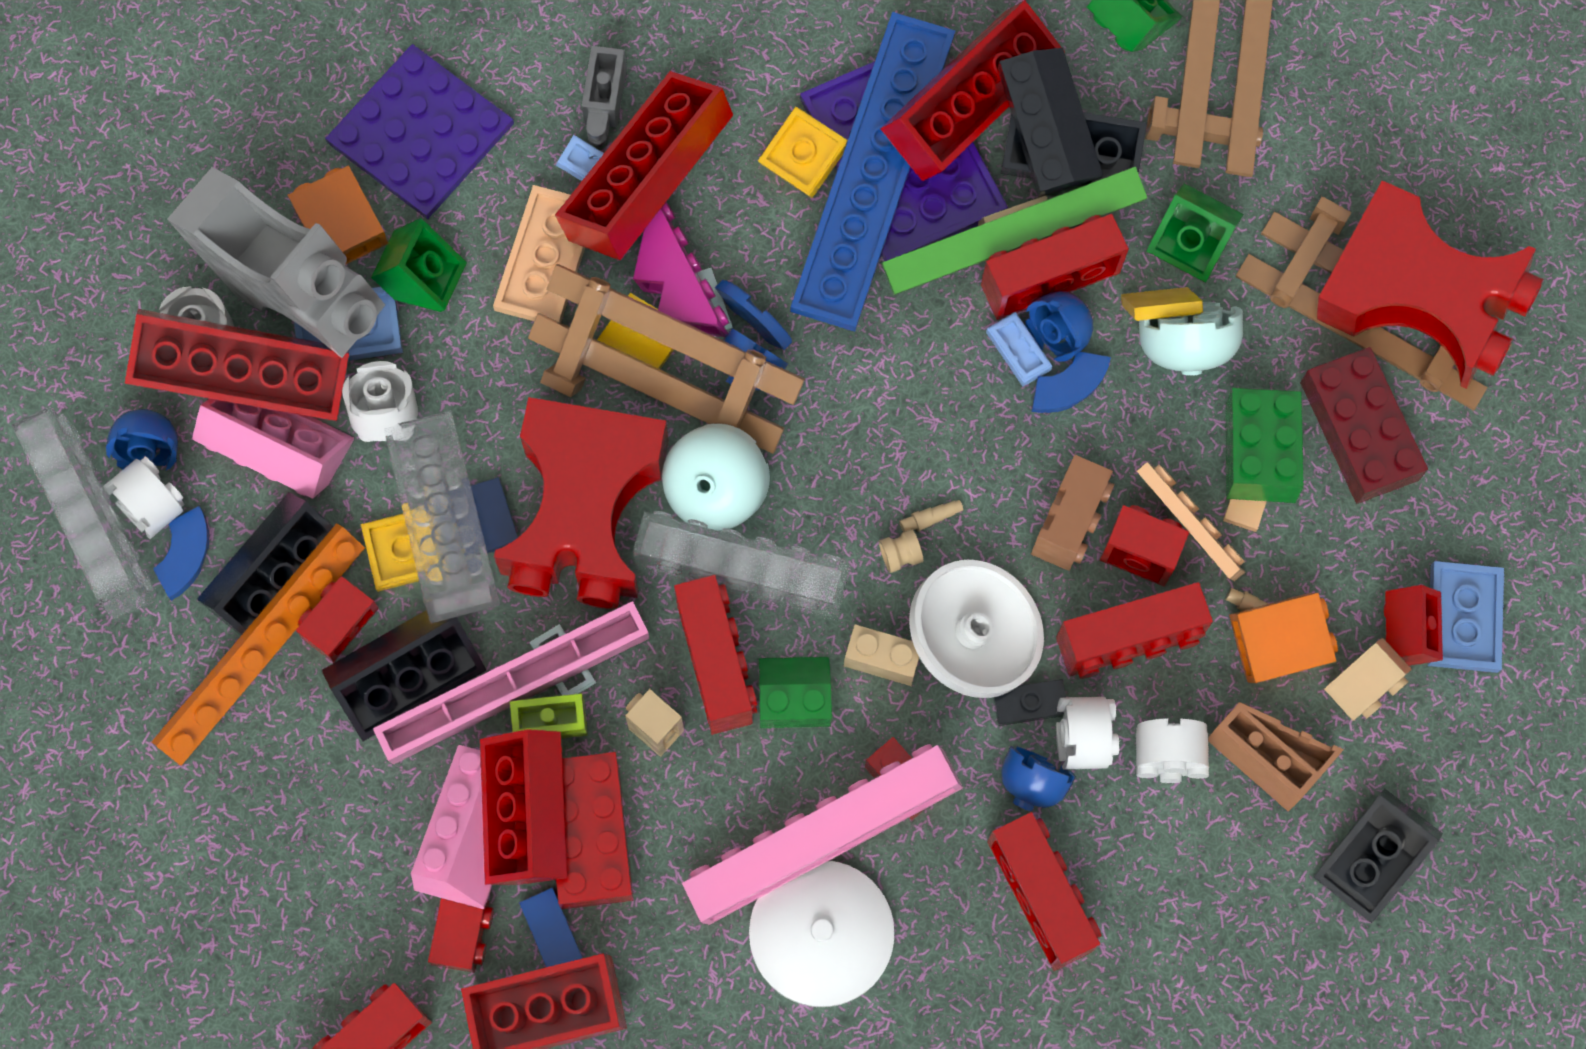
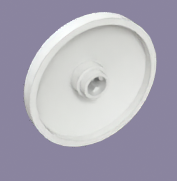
(976, 628)
(823, 936)

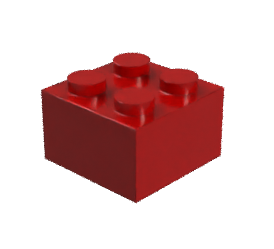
(1144, 544)

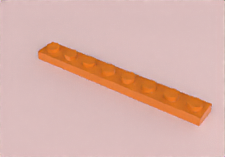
(257, 645)

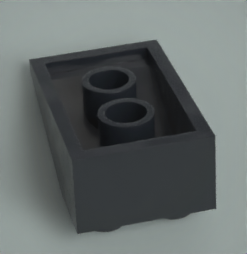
(1378, 855)

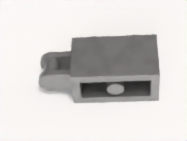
(603, 92)

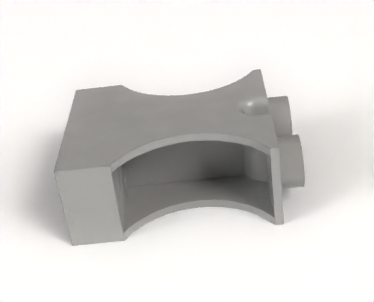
(276, 261)

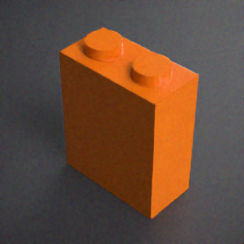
(342, 211)
(1284, 637)

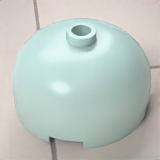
(1196, 345)
(715, 476)

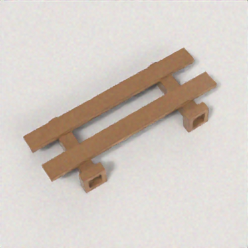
(1191, 121)
(1288, 291)
(579, 347)

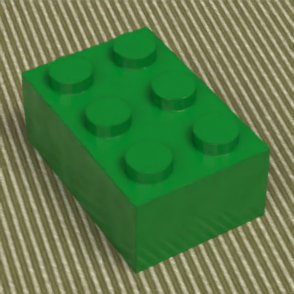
(1264, 445)

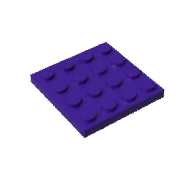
(419, 131)

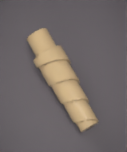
(925, 518)
(1243, 600)

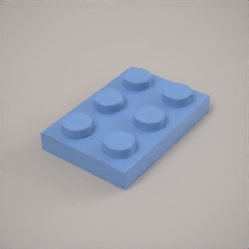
(380, 341)
(1470, 615)

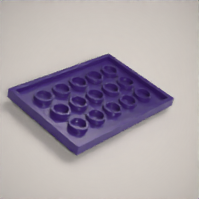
(927, 208)

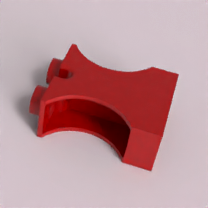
(1410, 278)
(590, 473)

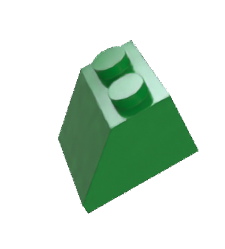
(1134, 21)
(1194, 232)
(419, 267)
(795, 692)

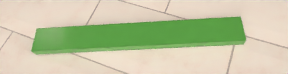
(1013, 230)

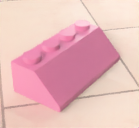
(274, 443)
(453, 846)

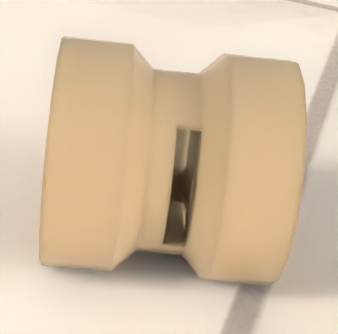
(901, 551)

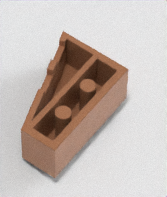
(1073, 513)
(1272, 754)

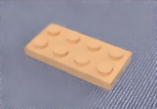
(534, 254)
(1202, 530)

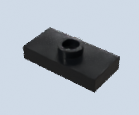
(1030, 703)

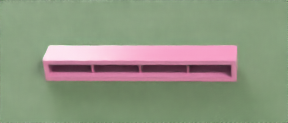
(511, 682)
(822, 834)

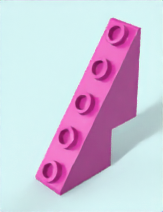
(668, 270)

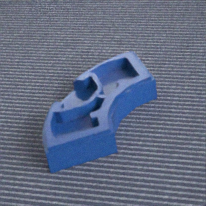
(763, 322)
(1072, 385)
(186, 553)

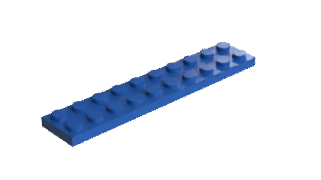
(868, 177)

